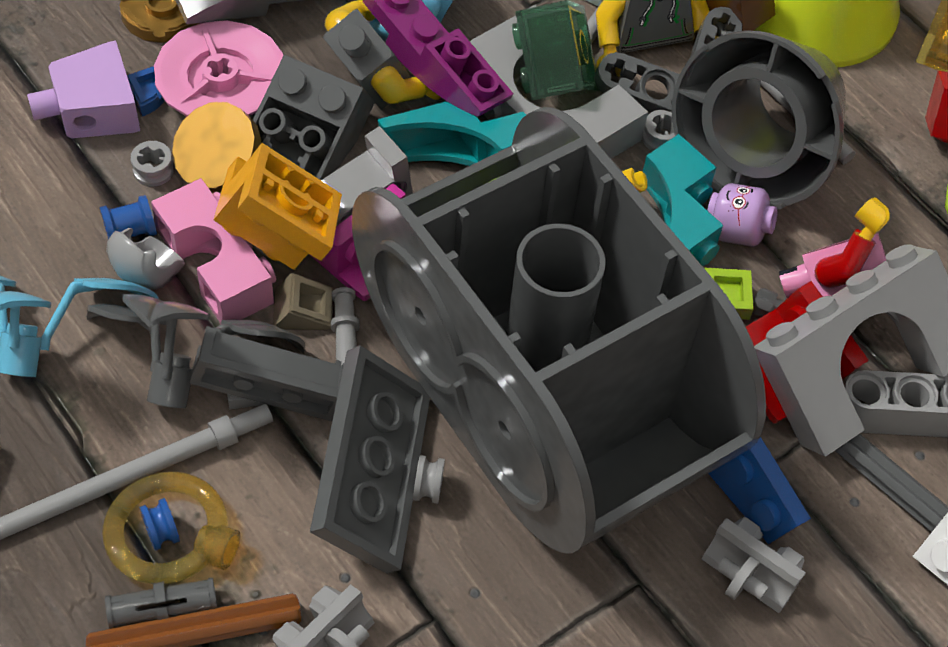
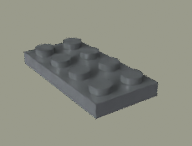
(371, 461)

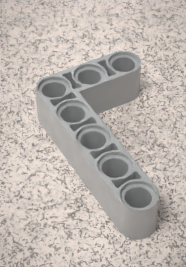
(886, 406)

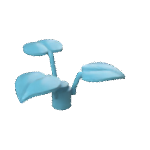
(20, 342)

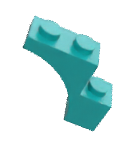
(449, 134)
(680, 184)

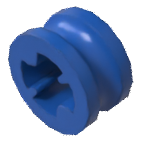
(159, 524)

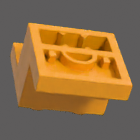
(278, 207)

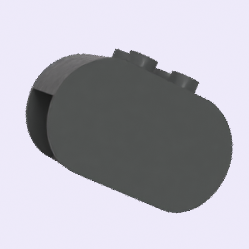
(562, 331)

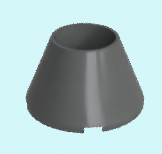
(724, 117)

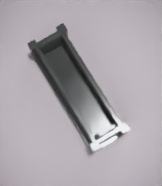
(267, 374)

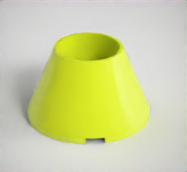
(838, 28)

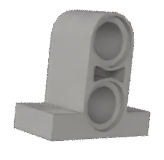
(377, 167)

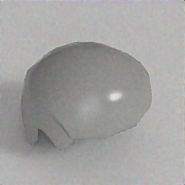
(142, 262)

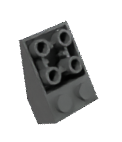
(311, 116)

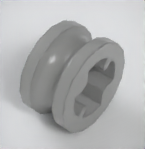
(658, 120)
(146, 173)
(428, 479)

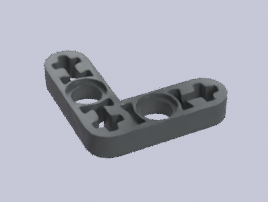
(631, 66)

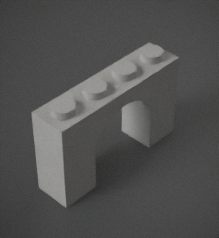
(611, 119)
(806, 354)

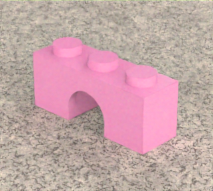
(235, 280)

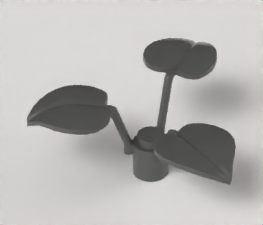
(169, 370)

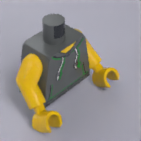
(646, 24)
(370, 57)

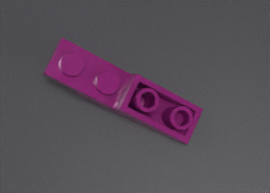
(440, 58)

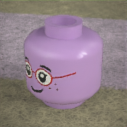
(744, 214)

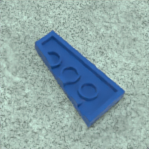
(761, 492)

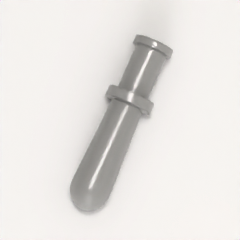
(344, 323)

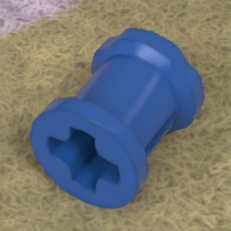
(134, 216)

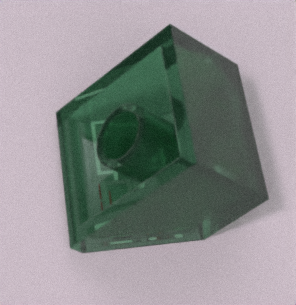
(555, 51)

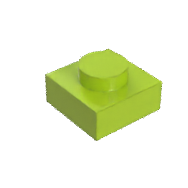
(737, 287)

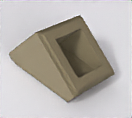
(302, 304)

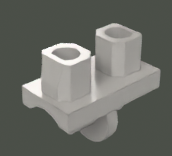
(753, 565)
(337, 622)

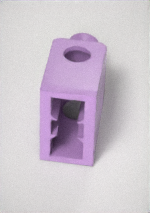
(89, 94)

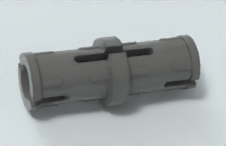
(123, 610)

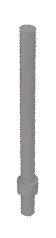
(220, 433)

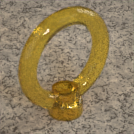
(214, 544)

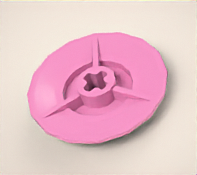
(216, 65)

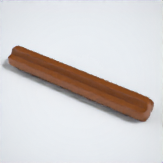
(203, 625)

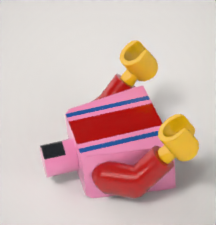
(836, 263)

